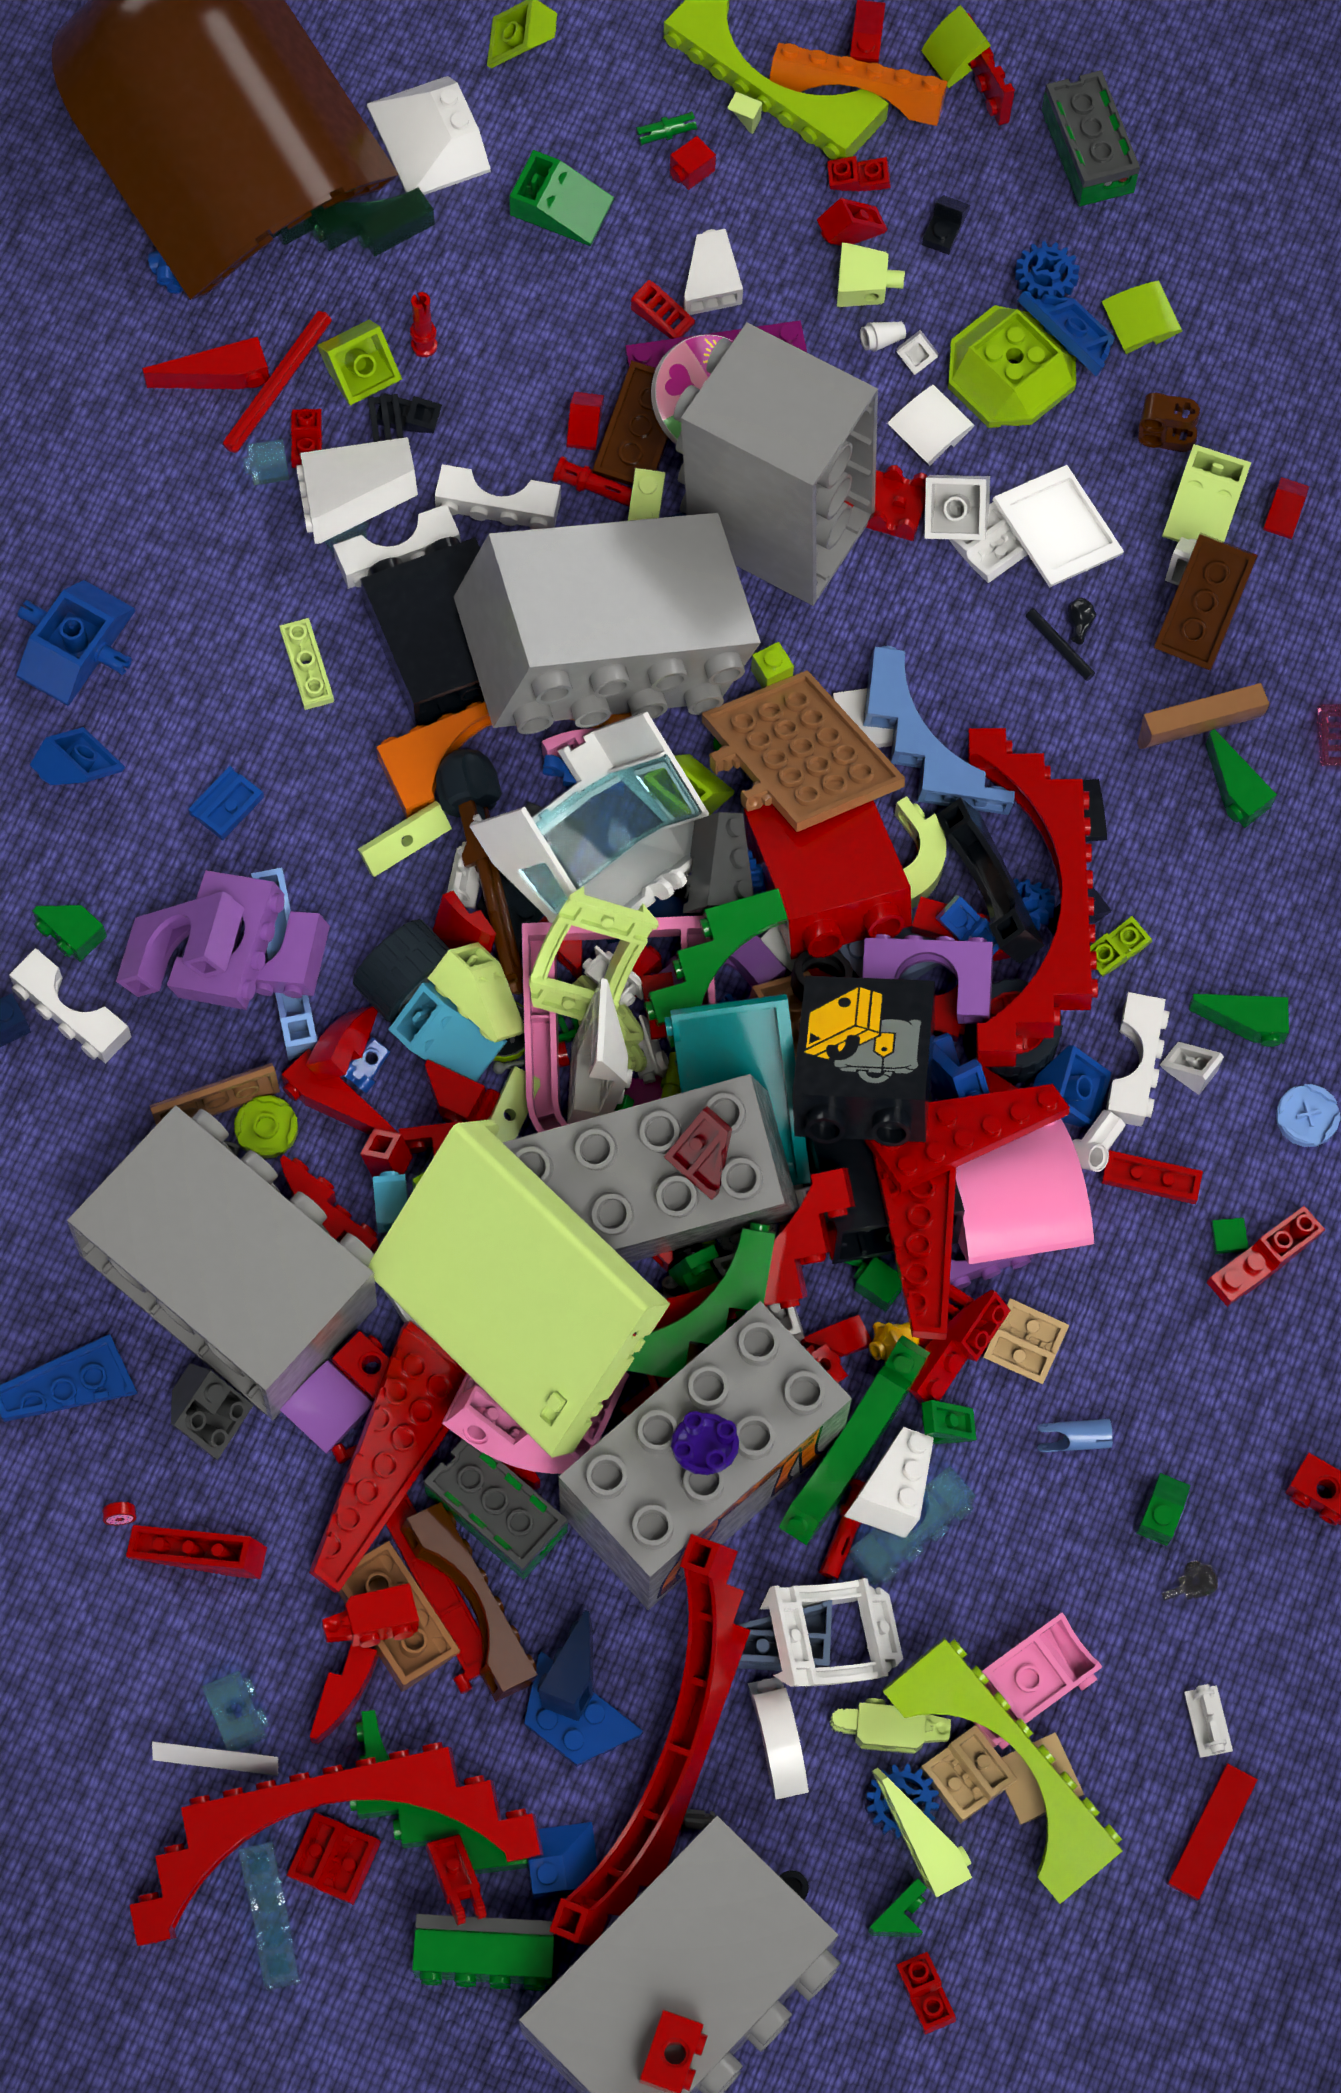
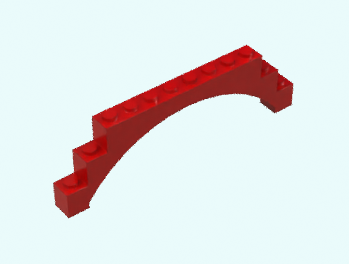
(1065, 974)
(802, 1238)
(224, 1824)
(651, 1833)

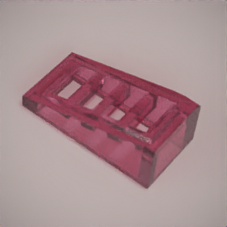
(1323, 712)

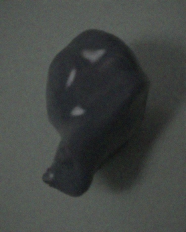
(1081, 616)

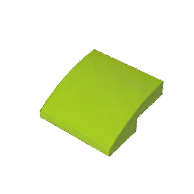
(954, 45)
(1142, 316)

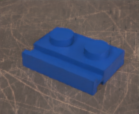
(226, 803)

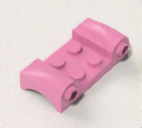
(1040, 1672)

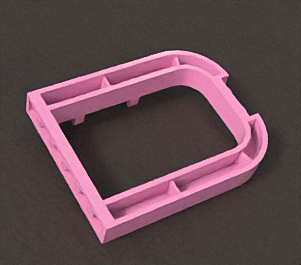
(542, 1025)

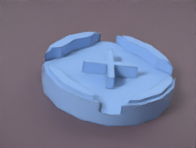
(1308, 1115)

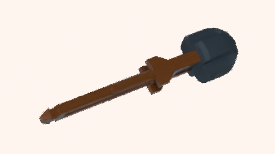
(469, 787)

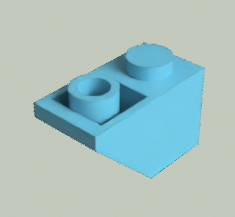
(389, 1198)

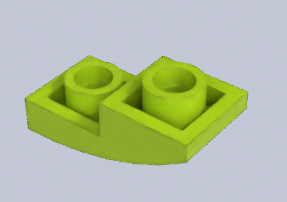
(1120, 945)

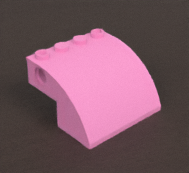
(1024, 1198)
(492, 1431)

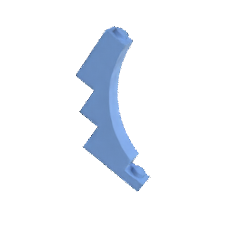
(942, 773)

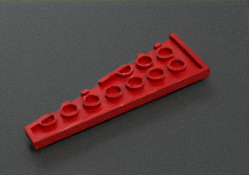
(922, 1245)
(391, 1452)

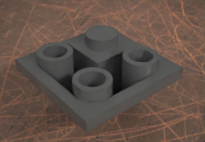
(207, 1409)

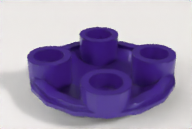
(705, 1443)

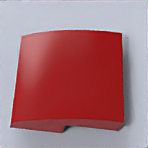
(460, 928)
(334, 1858)

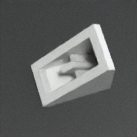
(1192, 1065)

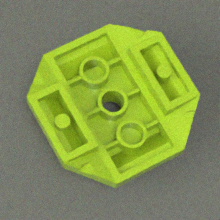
(1008, 391)

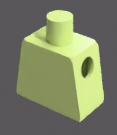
(865, 276)

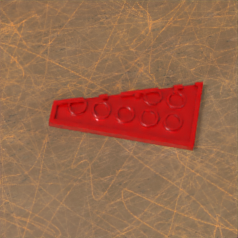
(968, 1129)

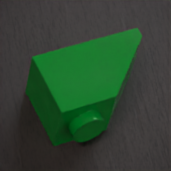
(1164, 1509)

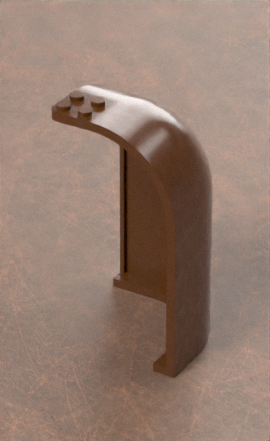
(213, 124)

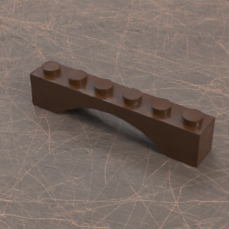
(437, 1542)

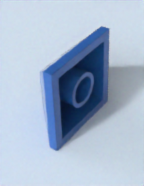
(74, 758)
(1079, 1082)
(566, 1860)

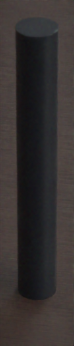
(1060, 644)

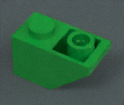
(72, 928)

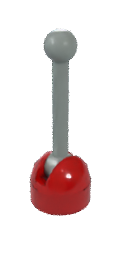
(500, 1067)

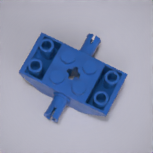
(73, 640)

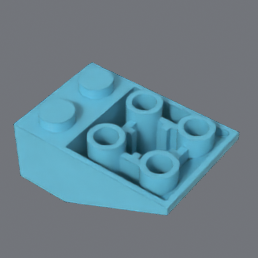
(439, 1033)

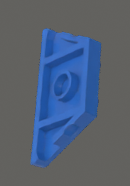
(1072, 328)
(596, 1732)

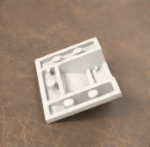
(430, 136)
(598, 1060)

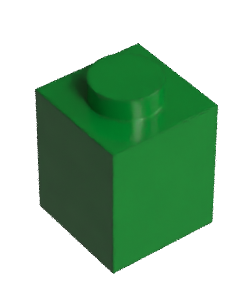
(878, 1283)

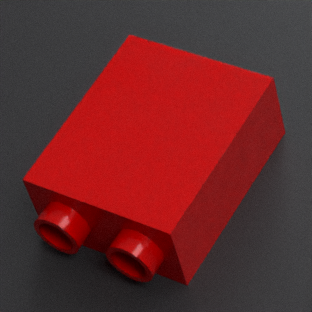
(833, 878)

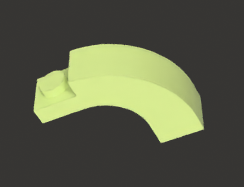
(930, 841)

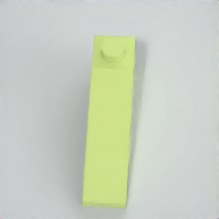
(935, 1855)

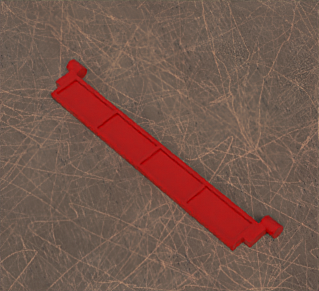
(438, 1590)

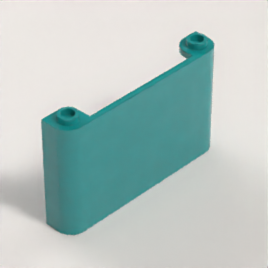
(741, 1040)

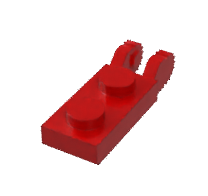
(456, 1876)

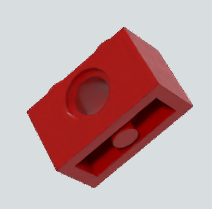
(356, 1356)
(1303, 1488)
(673, 2031)

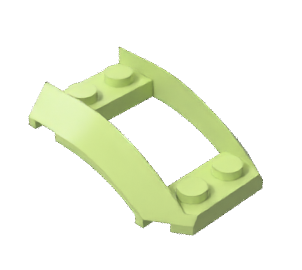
(600, 917)

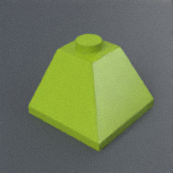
(520, 30)

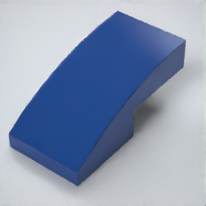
(965, 922)

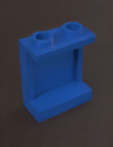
(951, 1078)

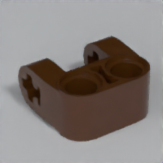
(1160, 422)

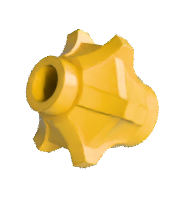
(886, 1338)

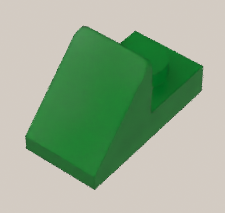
(695, 1270)
(948, 1422)
(894, 1920)

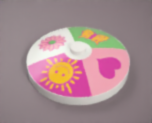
(678, 369)

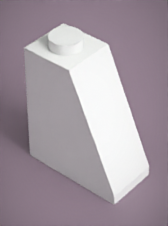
(712, 275)

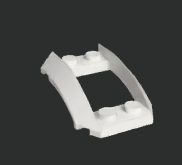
(793, 1640)

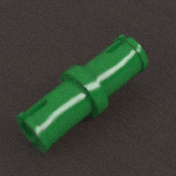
(666, 128)

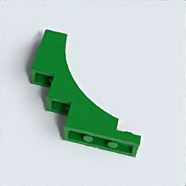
(740, 1288)
(855, 1442)

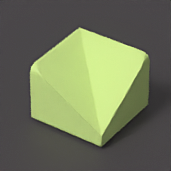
(747, 110)

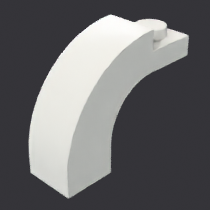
(779, 1737)

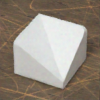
(917, 352)

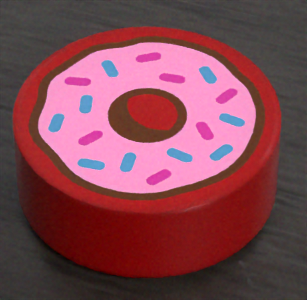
(119, 1513)

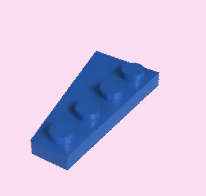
(73, 1380)

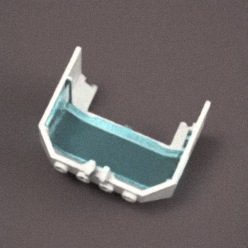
(614, 831)

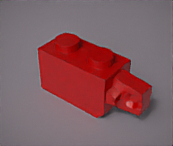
(374, 1617)

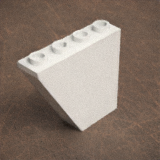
(354, 484)

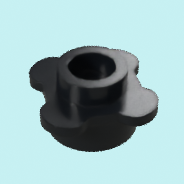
(685, 1252)

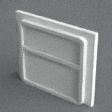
(1058, 525)

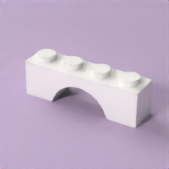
(532, 506)
(359, 555)
(1141, 1023)
(97, 1030)

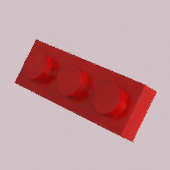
(1152, 1177)

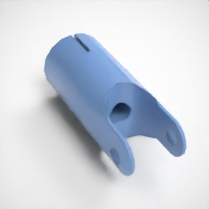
(1078, 1435)

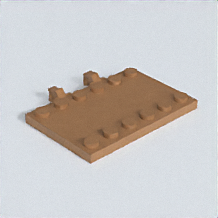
(799, 752)

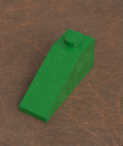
(1240, 787)
(1251, 1017)

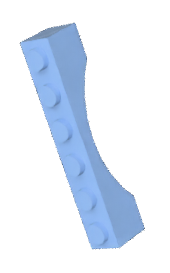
(293, 1012)

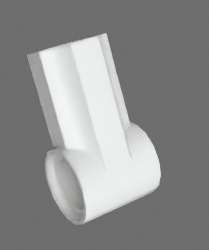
(1094, 1146)

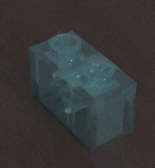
(240, 1731)

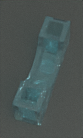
(882, 1553)
(270, 1916)

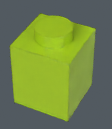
(771, 665)

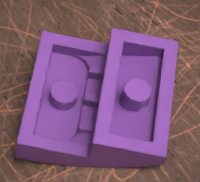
(327, 1406)

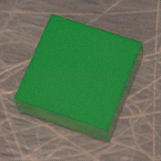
(1229, 1235)

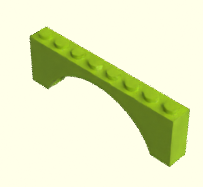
(830, 122)
(1075, 1839)

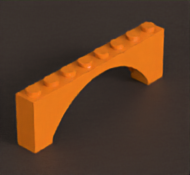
(415, 757)

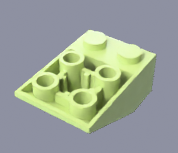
(1206, 495)
(479, 991)

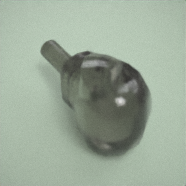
(1197, 1582)

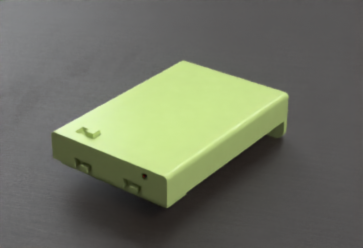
(516, 1287)

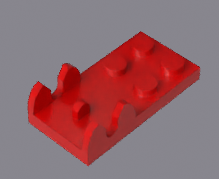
(898, 503)

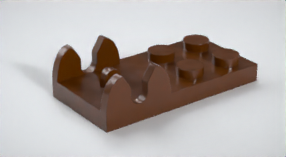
(633, 431)
(1205, 601)

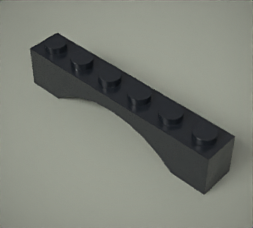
(1006, 909)

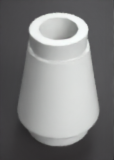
(881, 334)

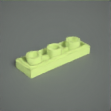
(310, 677)
(418, 831)
(512, 1101)

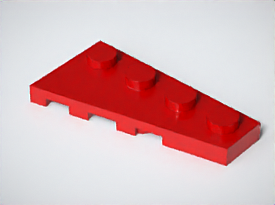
(991, 82)

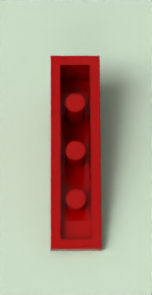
(224, 367)
(331, 1097)
(198, 1551)

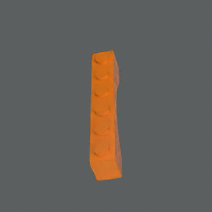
(913, 94)

